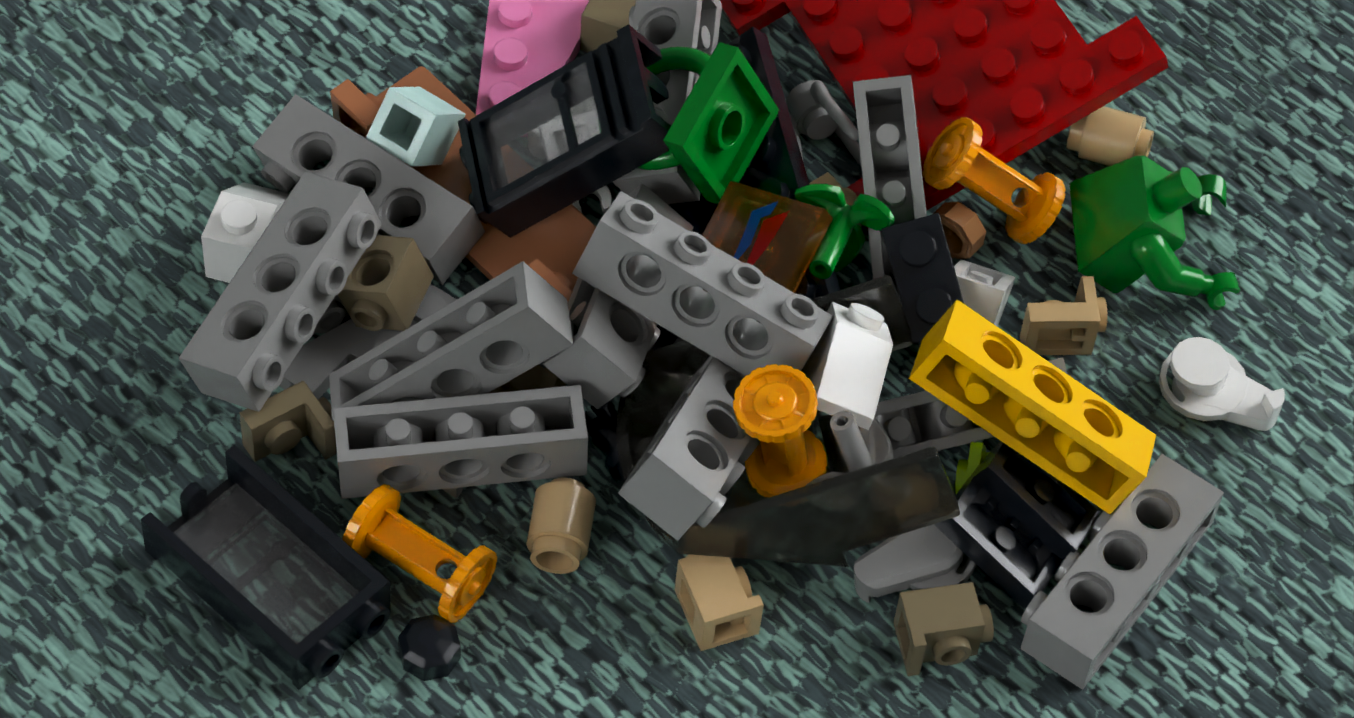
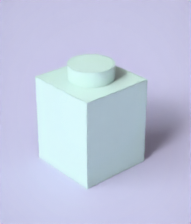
(415, 126)

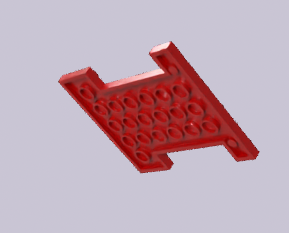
(995, 61)

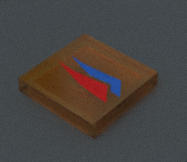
(768, 232)

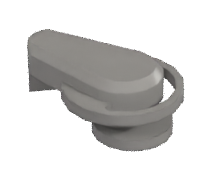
(912, 561)

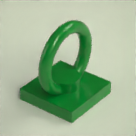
(719, 120)

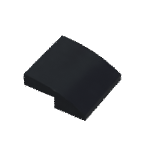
(1018, 522)

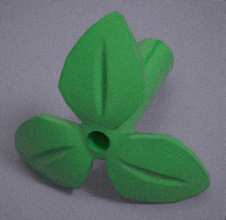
(844, 235)

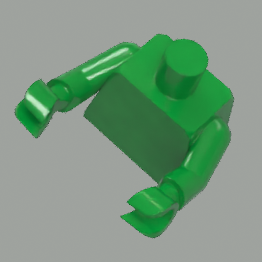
(1133, 223)

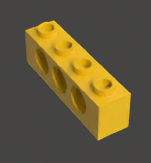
(1033, 407)

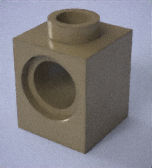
(387, 284)

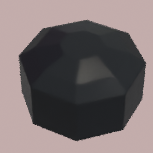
(429, 647)

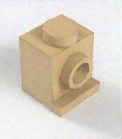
(717, 600)

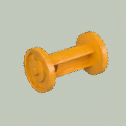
(960, 159)
(777, 410)
(382, 529)

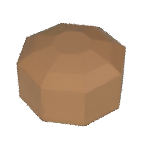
(962, 229)

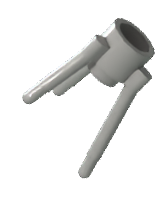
(818, 116)

